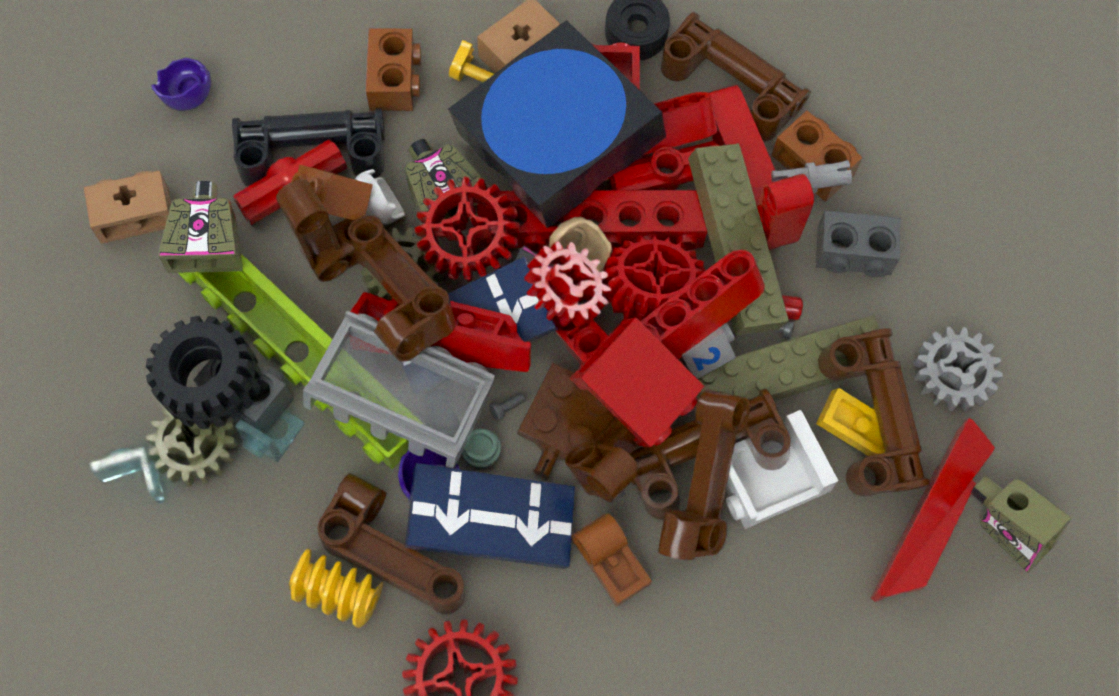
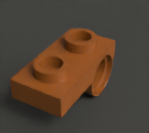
(611, 559)

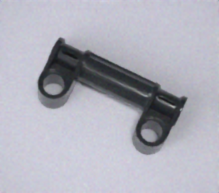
(258, 138)

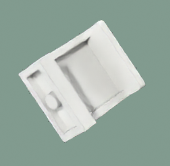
(763, 493)

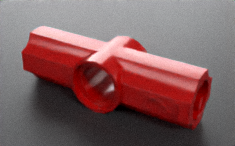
(645, 173)
(260, 197)

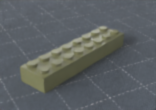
(736, 225)
(783, 367)

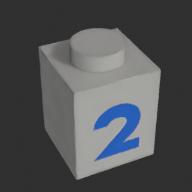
(710, 352)

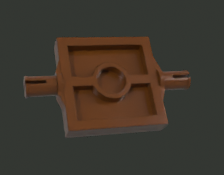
(562, 418)

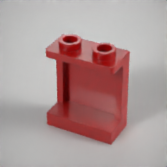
(639, 382)

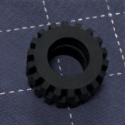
(182, 352)

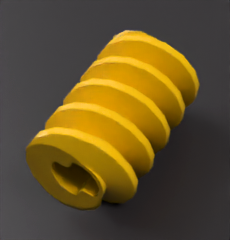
(333, 589)

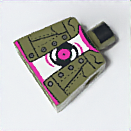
(433, 170)
(201, 234)
(1020, 520)

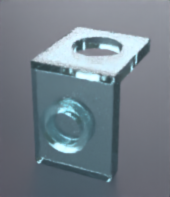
(260, 444)
(126, 462)

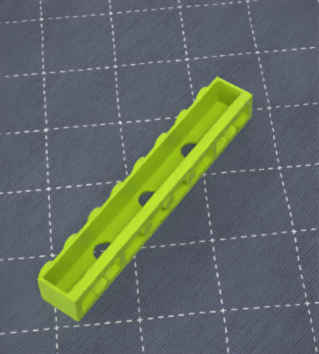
(275, 326)

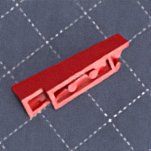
(935, 514)

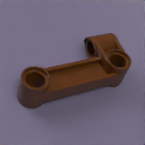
(323, 245)
(424, 307)
(605, 464)
(355, 507)
(699, 527)

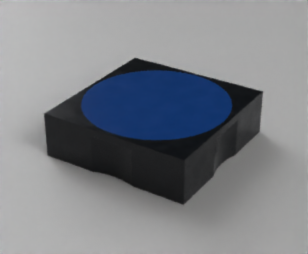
(558, 122)

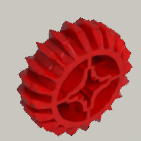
(452, 227)
(648, 274)
(451, 642)

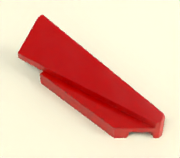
(477, 337)

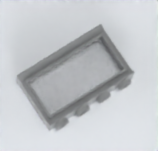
(423, 400)

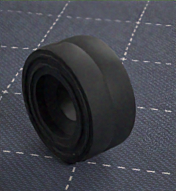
(651, 12)

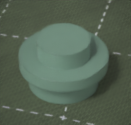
(482, 448)

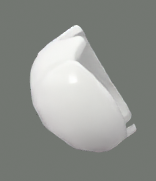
(382, 200)

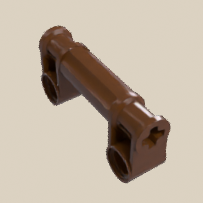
(697, 41)
(682, 445)
(900, 465)

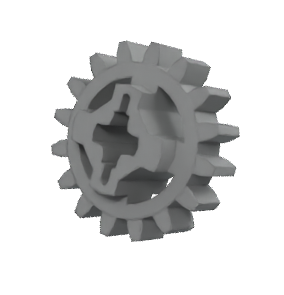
(948, 381)

